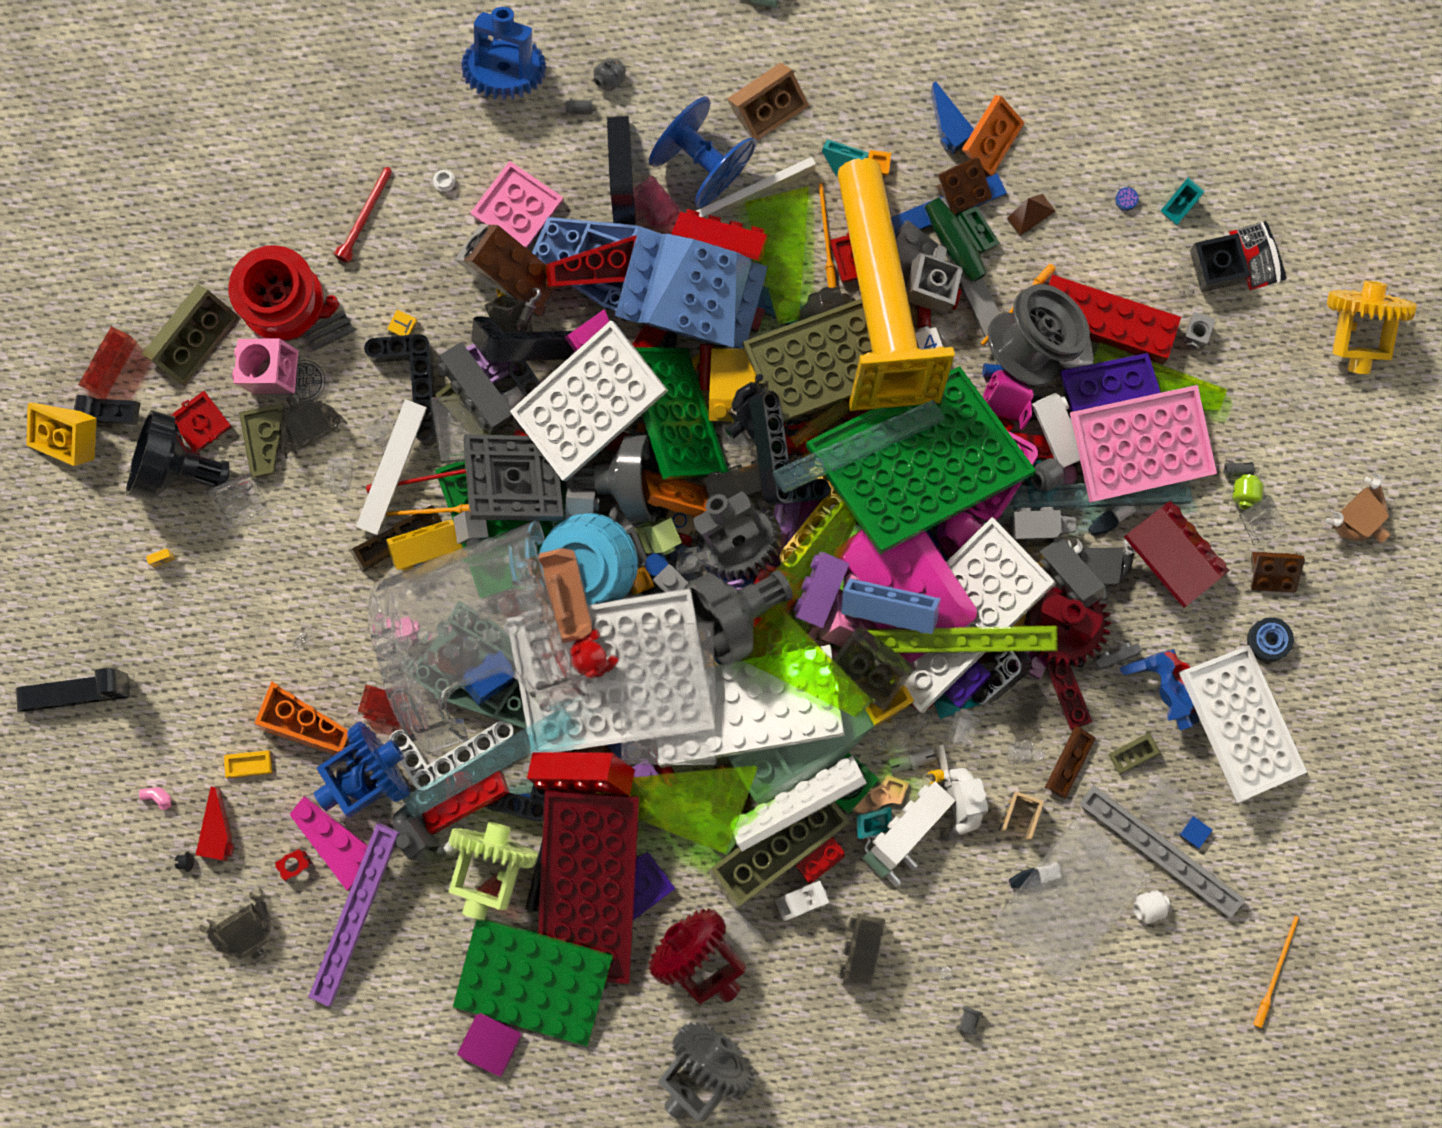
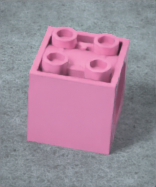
(281, 373)

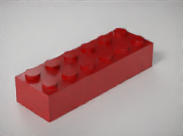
(1123, 321)

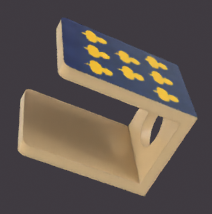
(1039, 804)

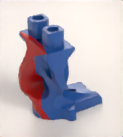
(1171, 688)

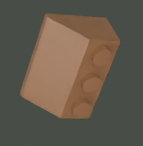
(768, 101)

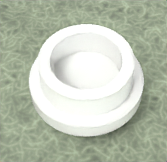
(444, 180)

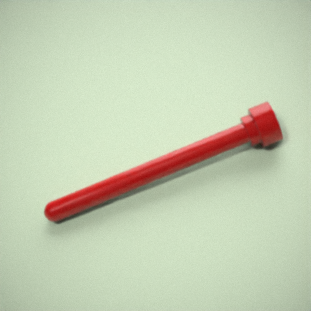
(345, 251)

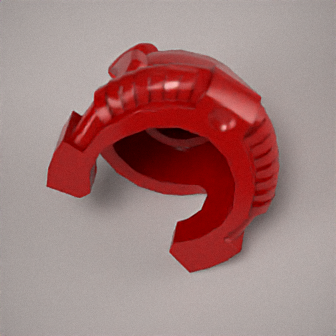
(590, 658)

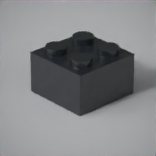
(1219, 262)

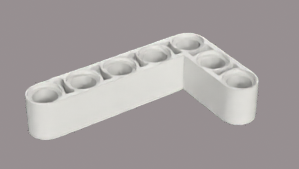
(451, 757)

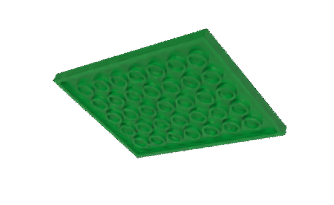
(929, 473)

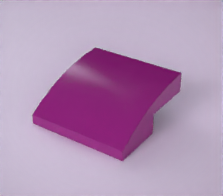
(489, 1044)

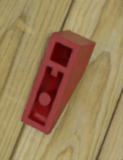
(215, 833)

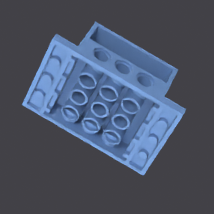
(691, 289)

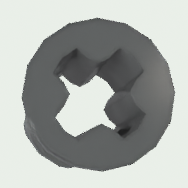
(969, 1020)

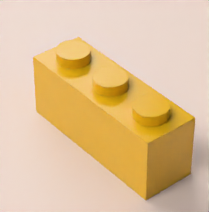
(423, 544)

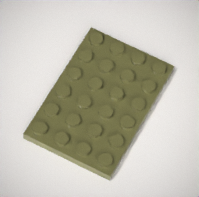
(812, 359)

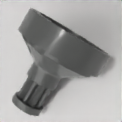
(623, 478)
(735, 610)

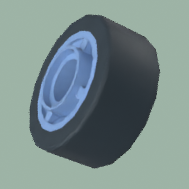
(1283, 639)

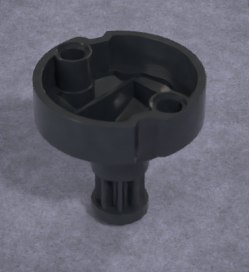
(162, 460)

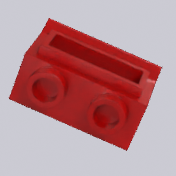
(820, 860)

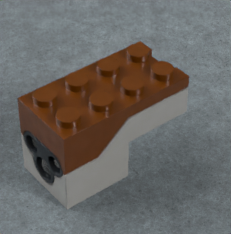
(506, 265)

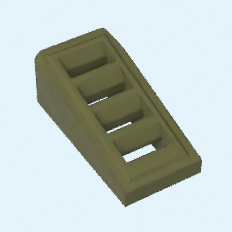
(1151, 742)

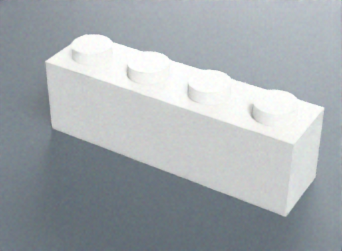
(912, 826)

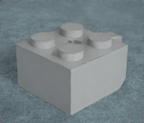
(933, 281)
(1039, 527)

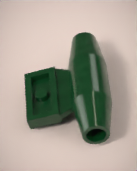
(962, 236)

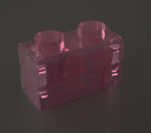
(655, 203)

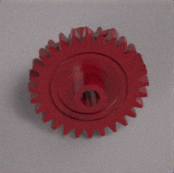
(1085, 623)
(687, 946)

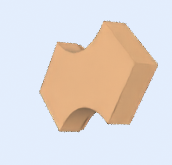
(890, 791)

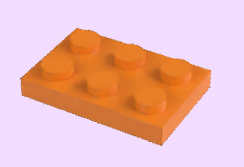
(993, 134)
(674, 494)

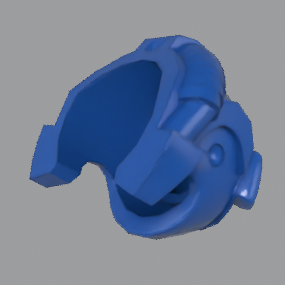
(353, 780)

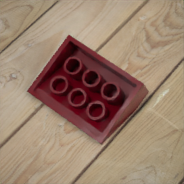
(1177, 553)

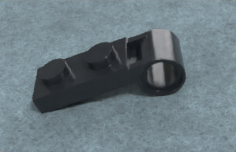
(109, 410)

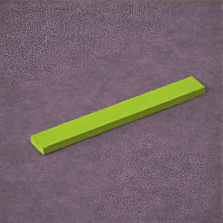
(970, 639)

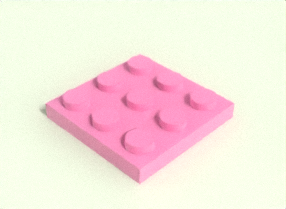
(517, 204)

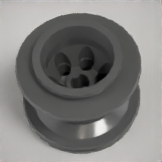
(1038, 334)

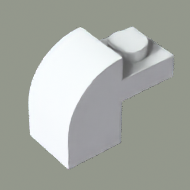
(801, 900)

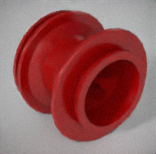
(293, 312)

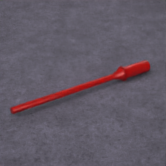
(425, 478)

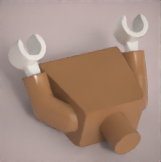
(1363, 514)

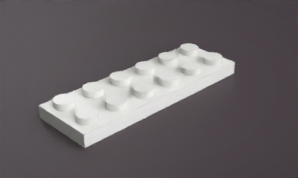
(798, 802)

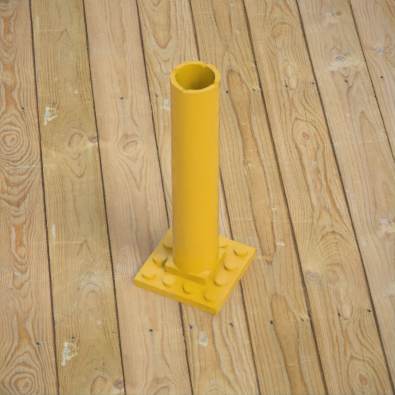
(896, 369)

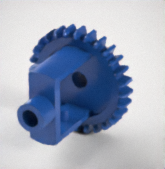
(504, 64)
(380, 760)

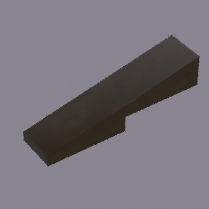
(376, 548)

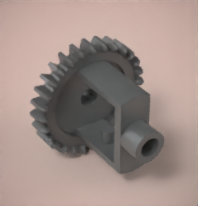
(737, 534)
(713, 1061)

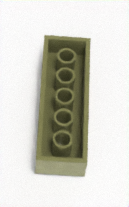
(750, 871)

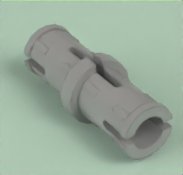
(912, 761)

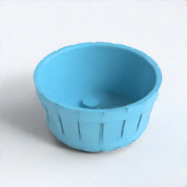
(603, 554)

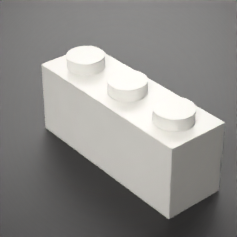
(1057, 428)

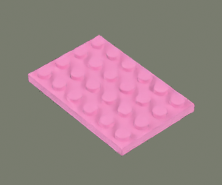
(1143, 443)

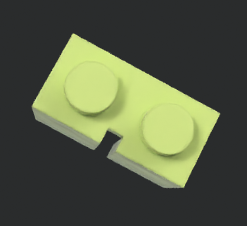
(658, 536)

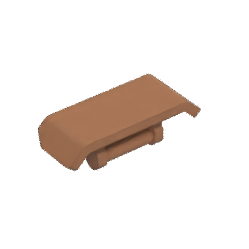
(566, 593)

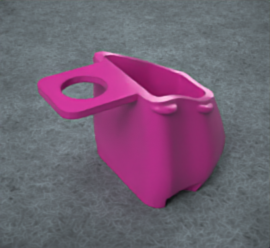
(1009, 397)
(956, 532)

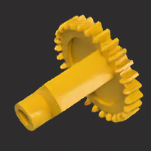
(1372, 302)

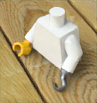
(969, 798)

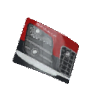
(1261, 255)

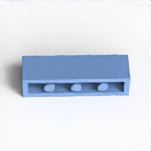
(890, 606)

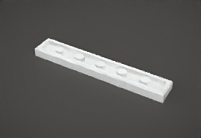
(759, 189)
(391, 467)

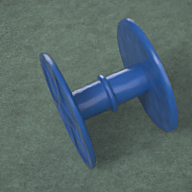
(683, 136)

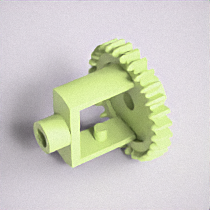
(498, 846)

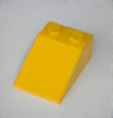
(728, 373)
(61, 433)

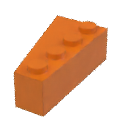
(299, 722)

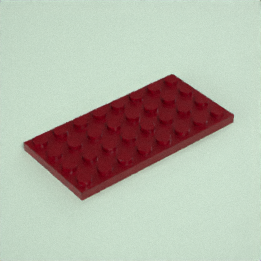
(590, 873)

